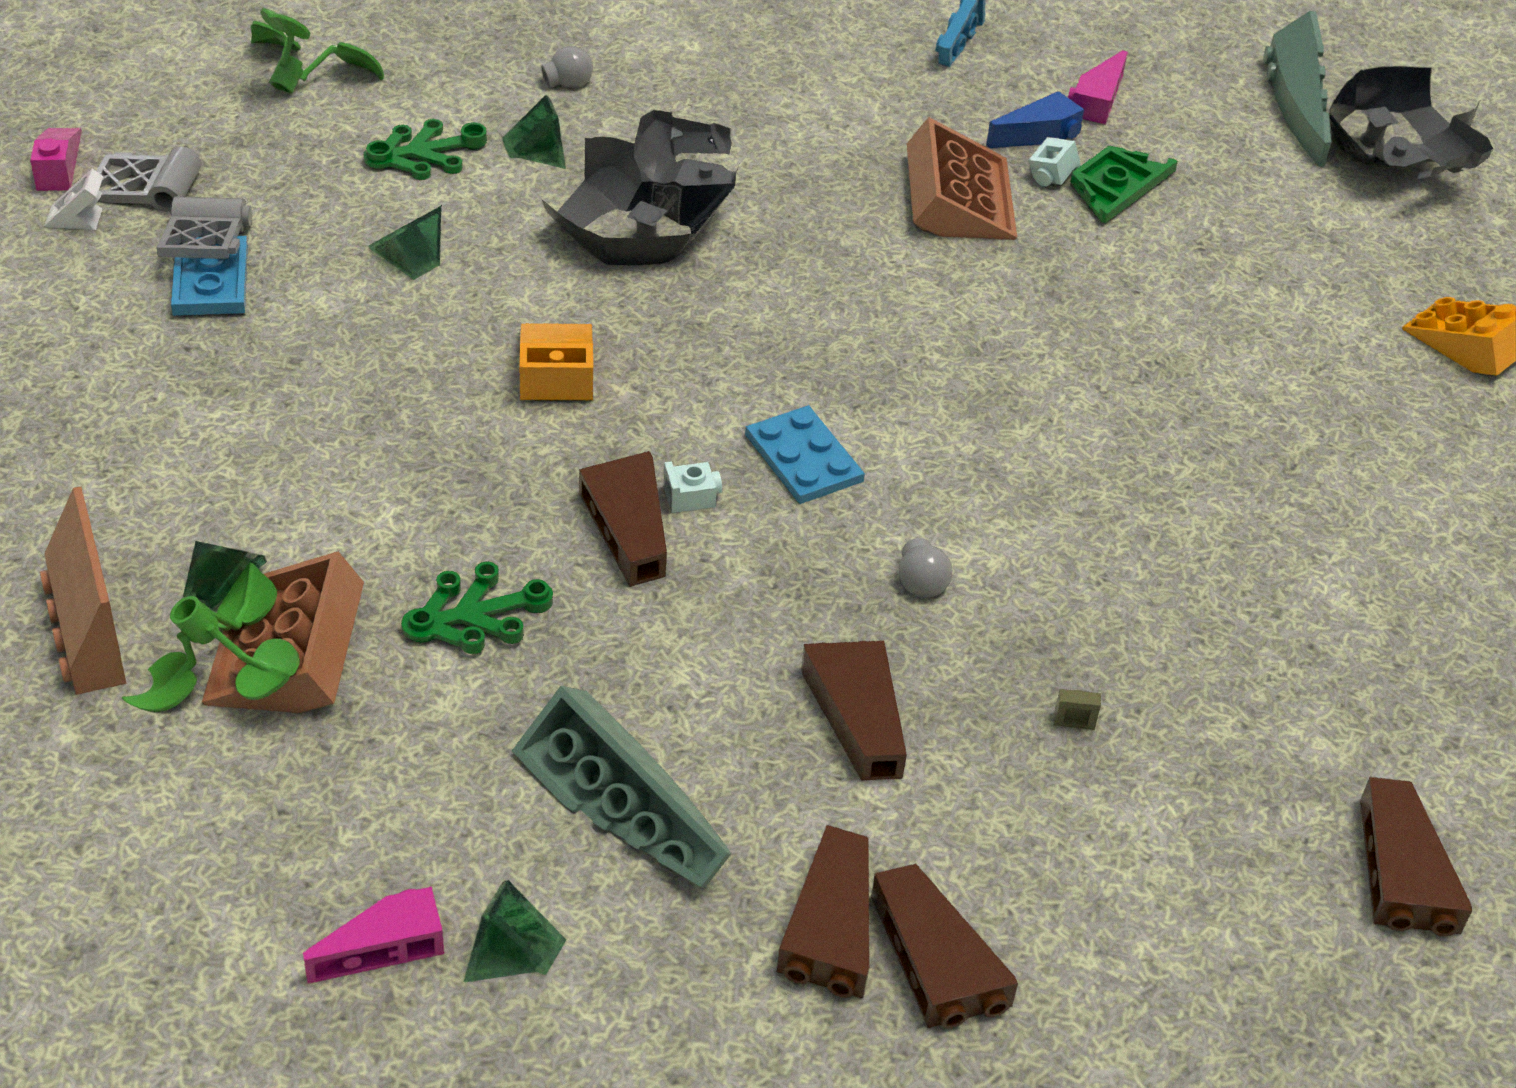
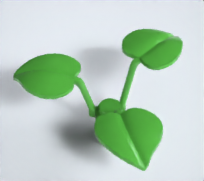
(289, 68)
(244, 604)

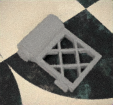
(168, 179)
(214, 218)

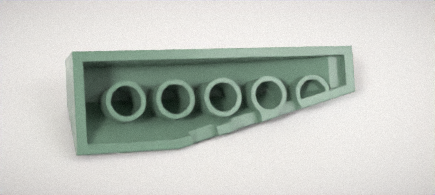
(1299, 83)
(614, 781)

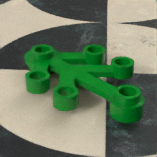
(386, 153)
(473, 611)

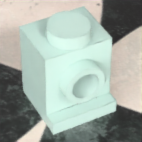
(1053, 168)
(691, 486)

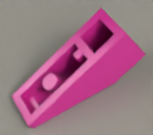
(1099, 87)
(55, 158)
(386, 934)

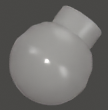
(569, 68)
(924, 569)

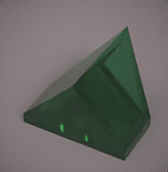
(537, 136)
(414, 246)
(215, 570)
(512, 938)

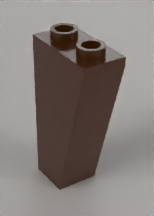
(628, 514)
(860, 704)
(1407, 863)
(830, 921)
(939, 951)

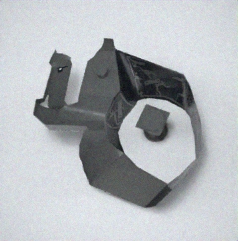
(1407, 92)
(649, 184)

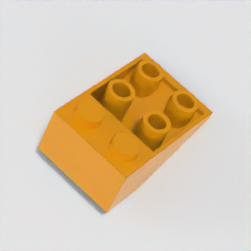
(1469, 333)
(556, 361)

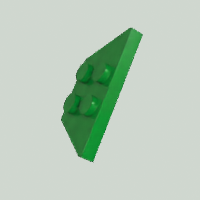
(1118, 179)

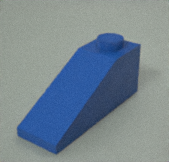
(1031, 125)

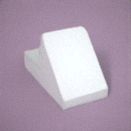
(78, 205)

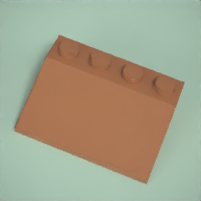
(958, 185)
(80, 603)
(313, 614)

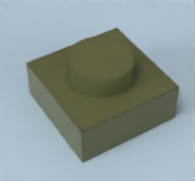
(1077, 709)

